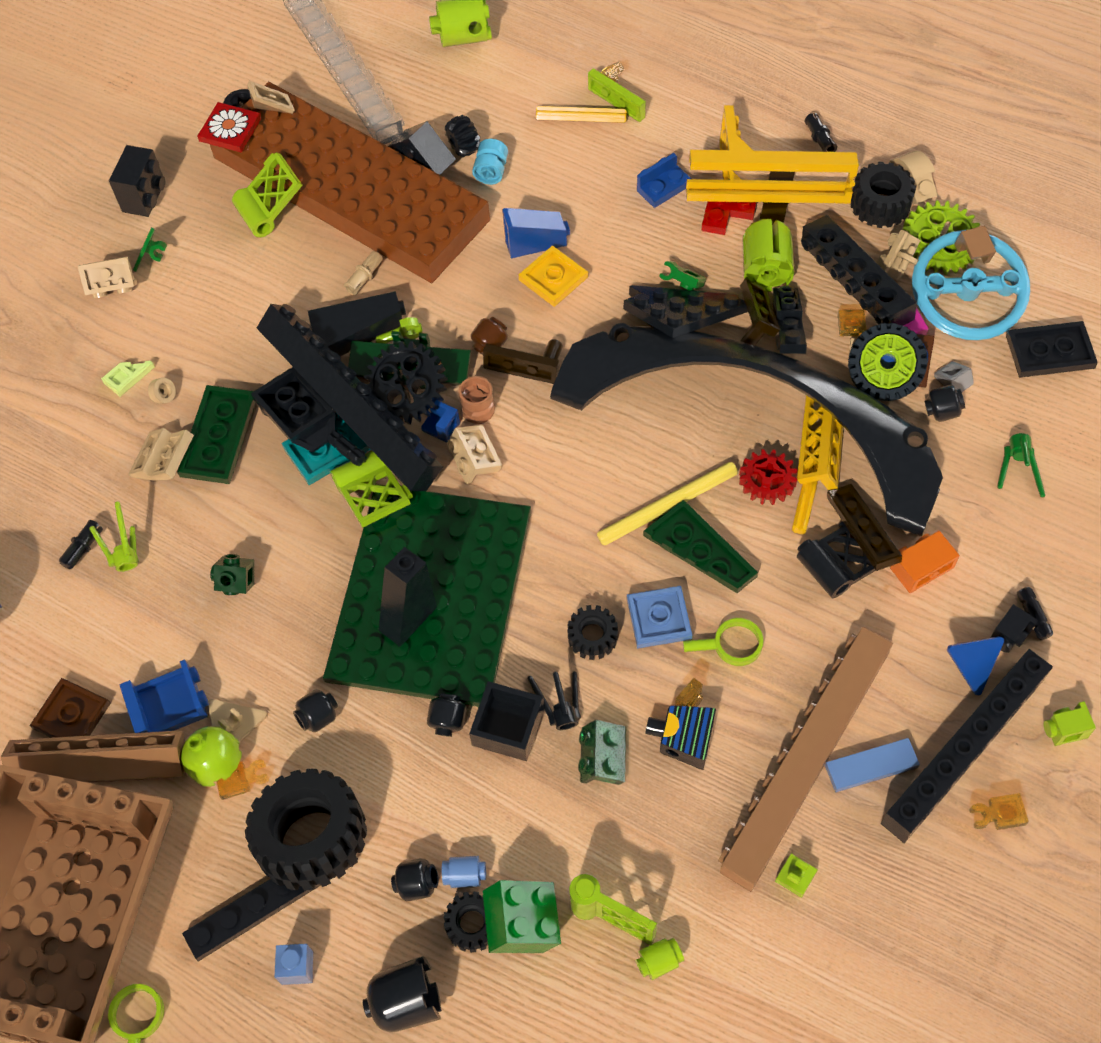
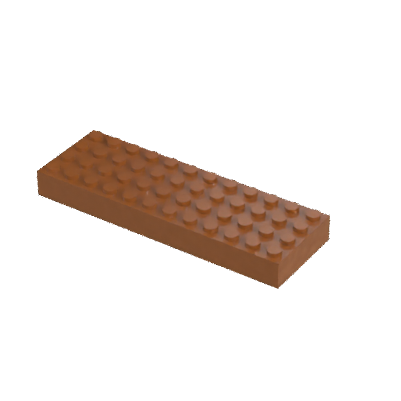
(364, 187)

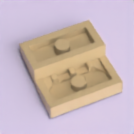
(161, 455)

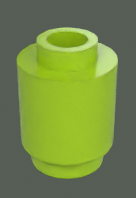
(659, 958)

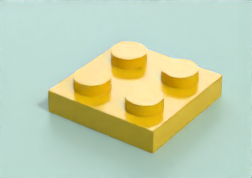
(553, 276)

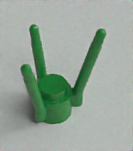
(1021, 450)

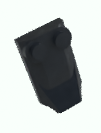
(296, 410)

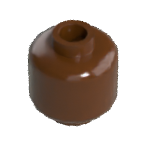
(489, 332)

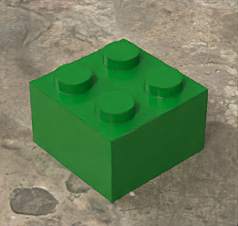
(521, 917)

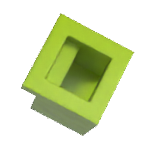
(1069, 725)

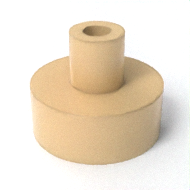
(161, 390)

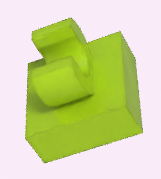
(796, 875)

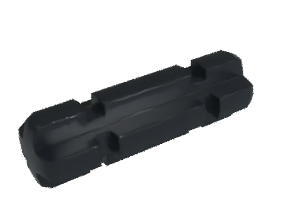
(347, 448)
(1031, 606)

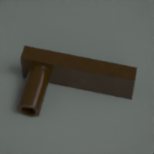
(760, 312)
(523, 364)

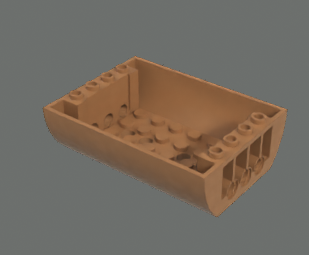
(42, 833)

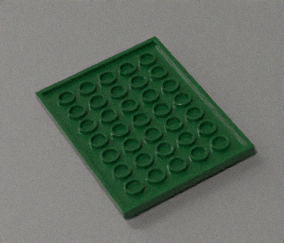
(473, 568)

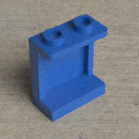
(166, 701)

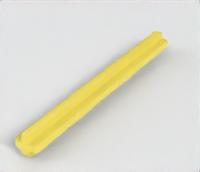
(666, 503)

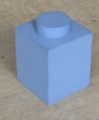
(294, 964)

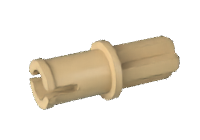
(363, 272)

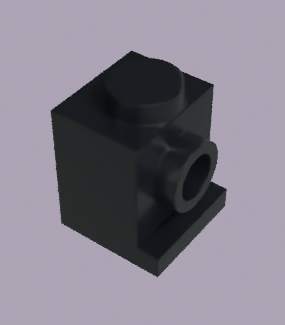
(1014, 628)

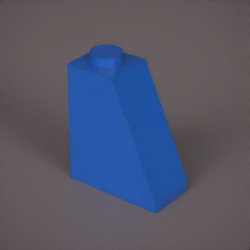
(533, 231)

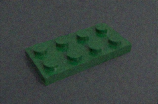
(217, 434)

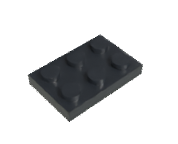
(1051, 349)

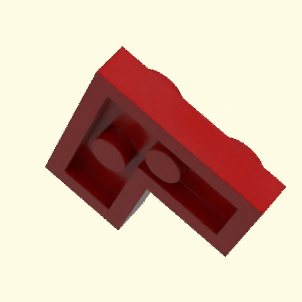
(718, 214)

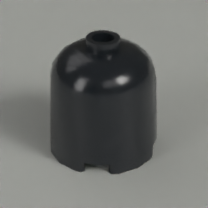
(402, 997)

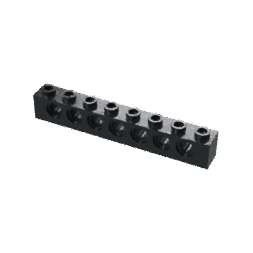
(966, 746)

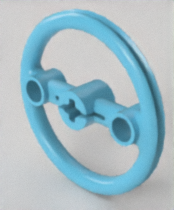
(969, 288)

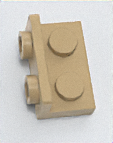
(107, 276)
(473, 452)

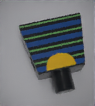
(684, 733)

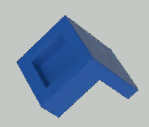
(441, 421)

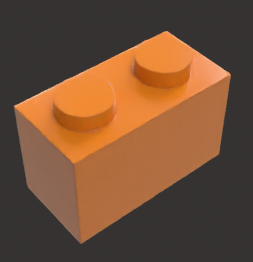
(925, 561)

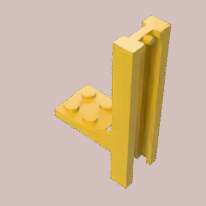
(738, 156)

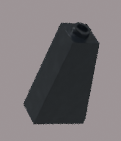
(356, 320)
(405, 597)

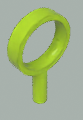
(714, 644)
(137, 1037)

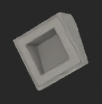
(955, 375)

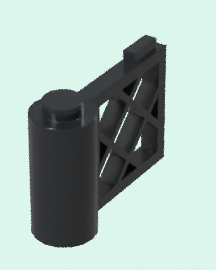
(827, 564)

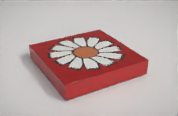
(229, 127)

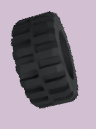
(286, 803)

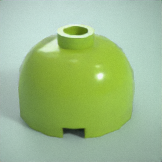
(210, 755)

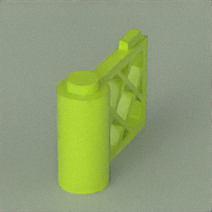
(255, 206)
(351, 478)
(589, 902)

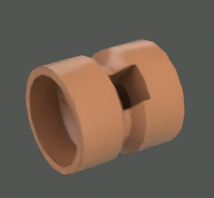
(476, 400)

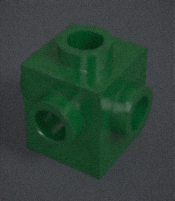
(233, 574)

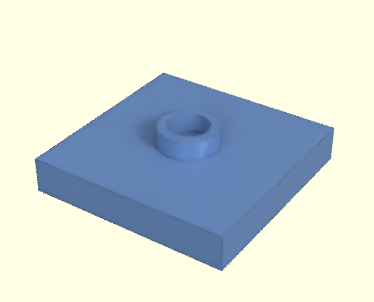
(659, 617)

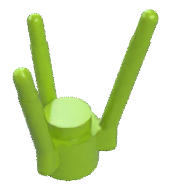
(124, 555)

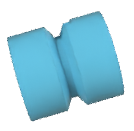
(490, 161)

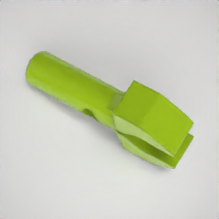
(408, 327)

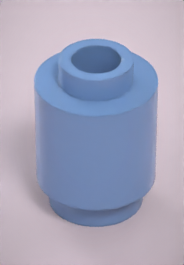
(463, 872)

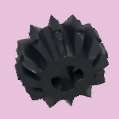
(462, 135)

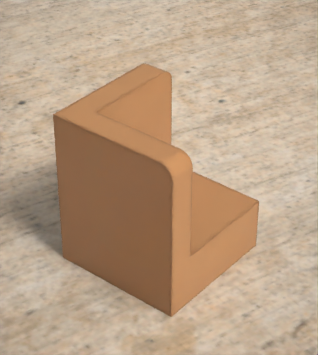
(977, 244)

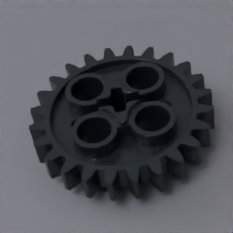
(426, 373)

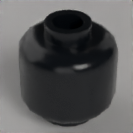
(945, 403)
(315, 710)
(446, 714)
(415, 879)

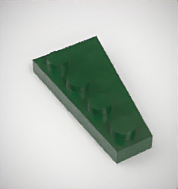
(698, 544)

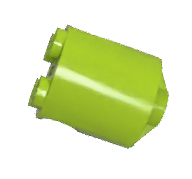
(461, 22)

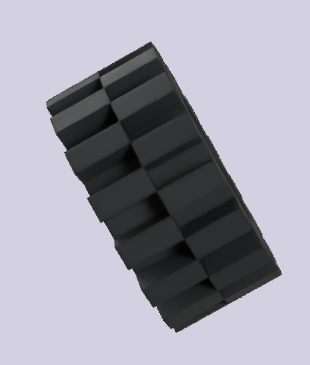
(596, 647)
(452, 919)

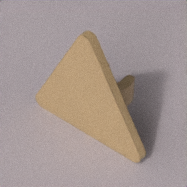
(235, 718)

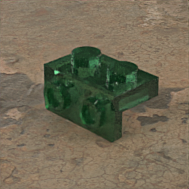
(602, 752)

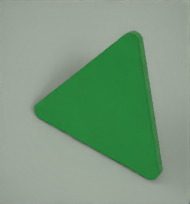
(149, 247)

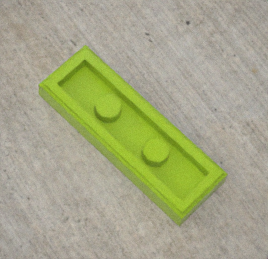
(616, 94)

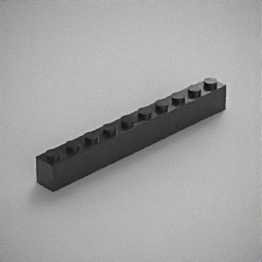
(350, 398)

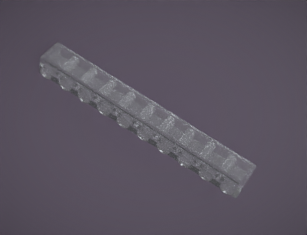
(347, 69)

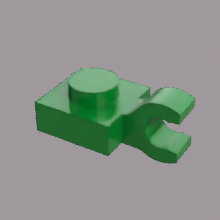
(688, 278)

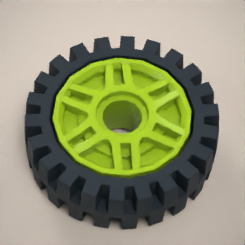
(892, 341)

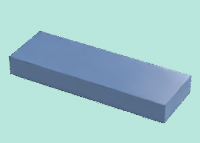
(872, 765)

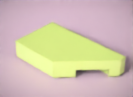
(126, 375)

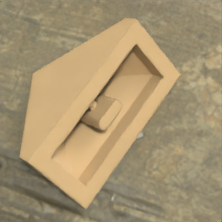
(269, 99)

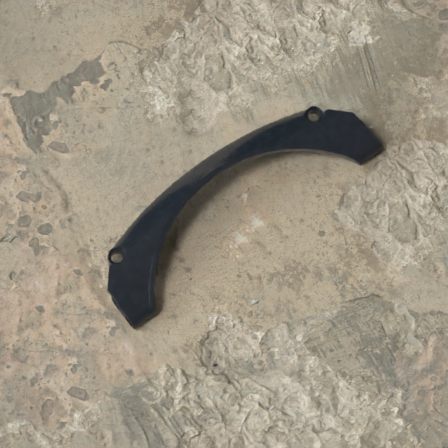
(904, 473)

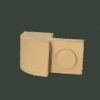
(920, 169)

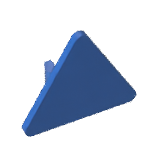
(976, 660)

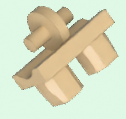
(900, 255)

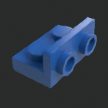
(661, 181)

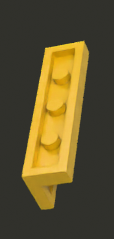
(827, 454)

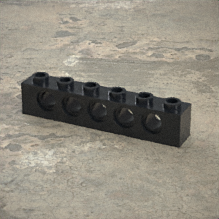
(858, 272)

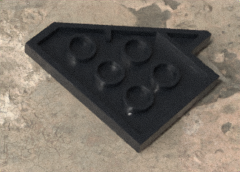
(681, 310)

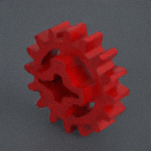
(768, 477)

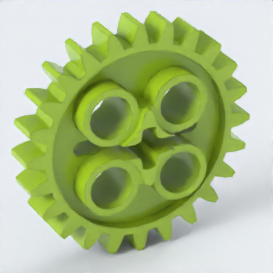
(920, 226)

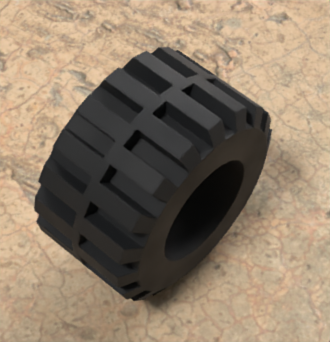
(884, 180)

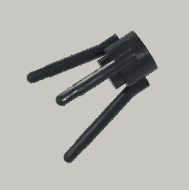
(564, 714)

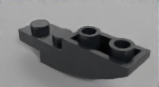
(789, 317)

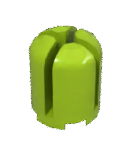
(768, 254)

